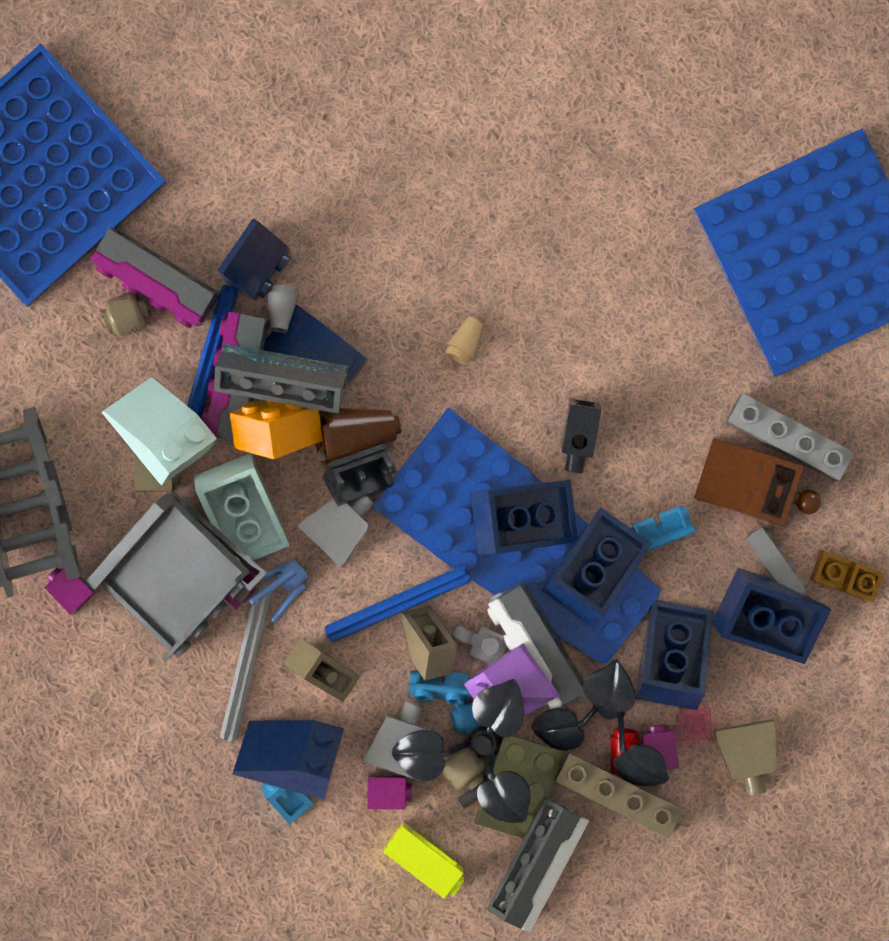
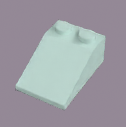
(160, 429)
(241, 506)

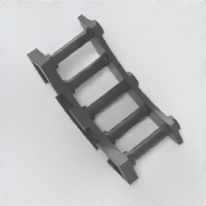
(51, 496)

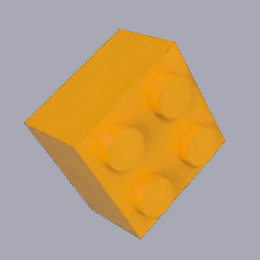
(274, 428)

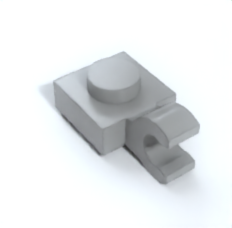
(486, 644)

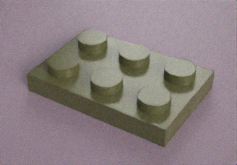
(537, 765)

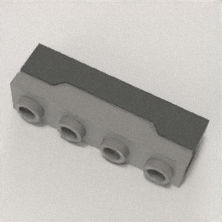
(789, 437)

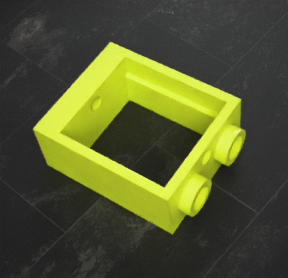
(425, 861)

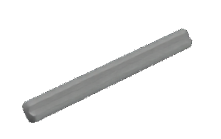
(245, 668)

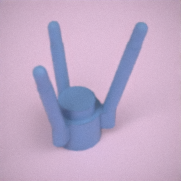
(289, 576)

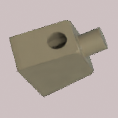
(749, 752)

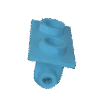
(673, 526)
(451, 690)

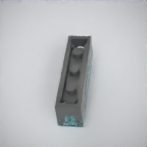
(281, 378)

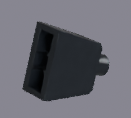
(584, 420)

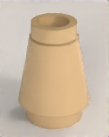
(464, 342)

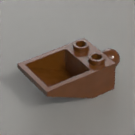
(748, 482)

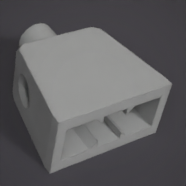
(338, 528)
(389, 734)

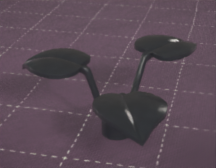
(611, 696)
(500, 714)

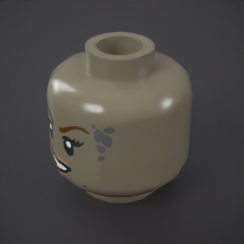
(125, 314)
(464, 768)

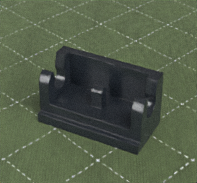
(359, 474)

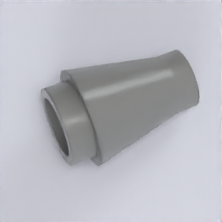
(281, 307)

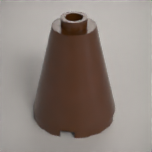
(355, 431)

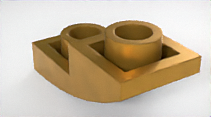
(847, 576)

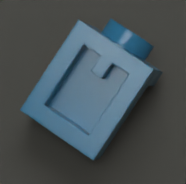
(286, 802)

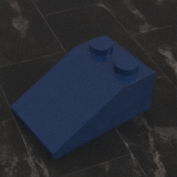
(254, 261)
(315, 341)
(524, 517)
(597, 567)
(770, 616)
(675, 655)
(290, 754)

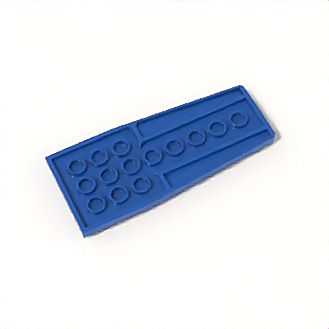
(435, 509)

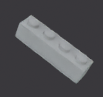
(773, 561)

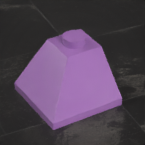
(522, 667)

